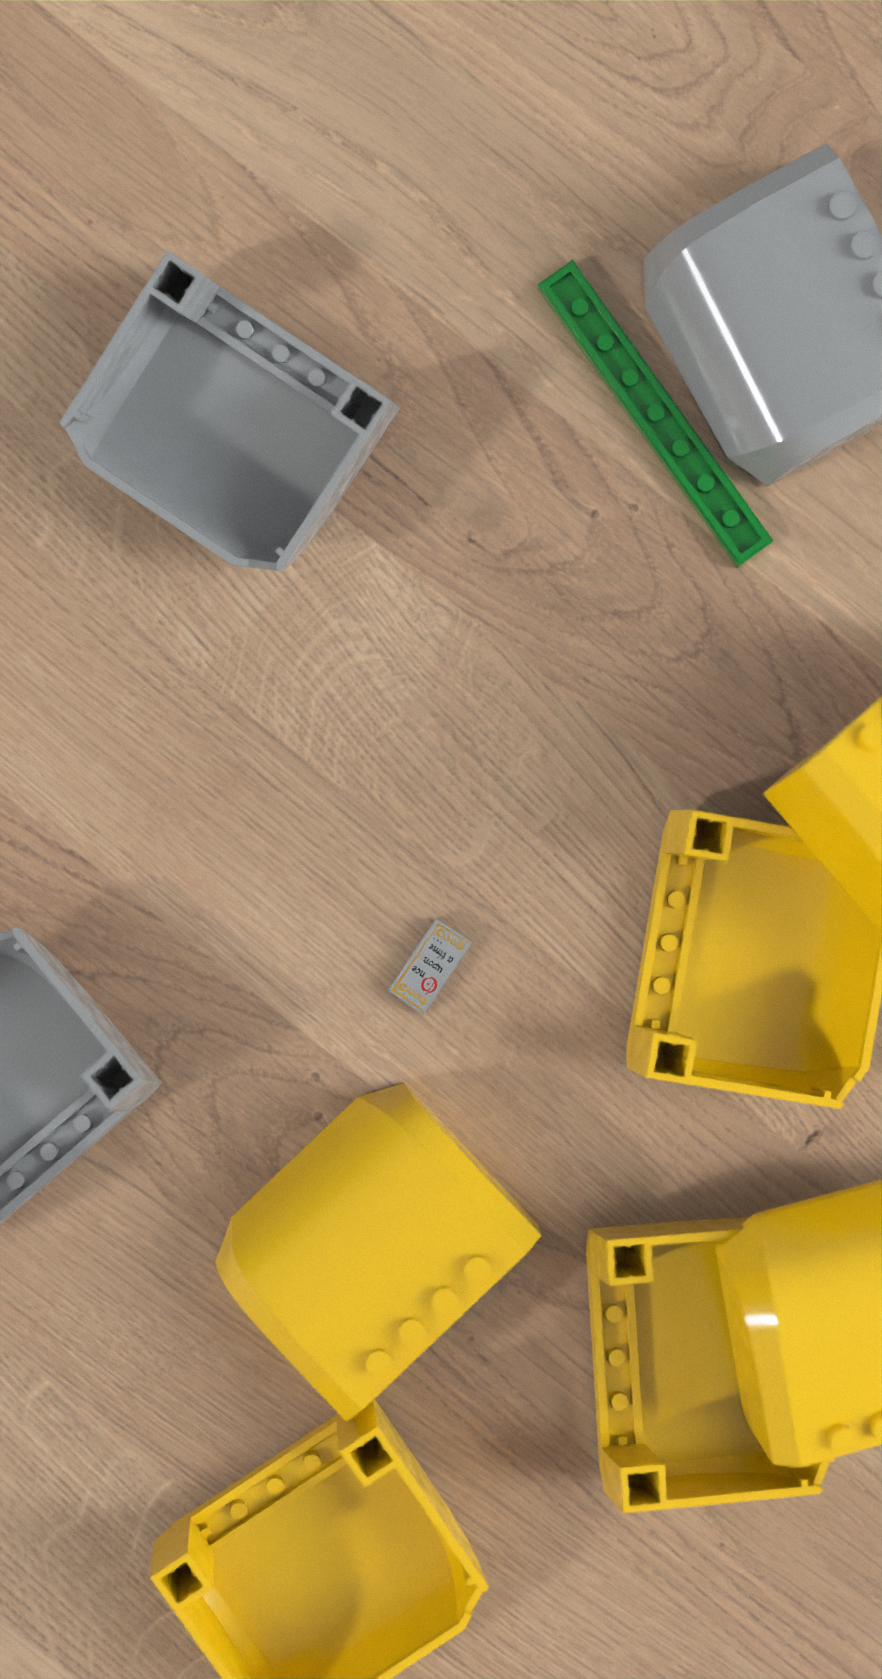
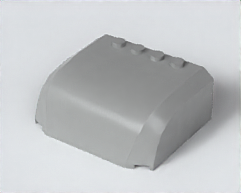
(776, 315)
(224, 420)
(61, 1070)

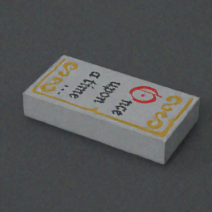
(429, 966)

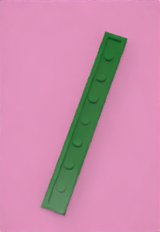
(654, 413)

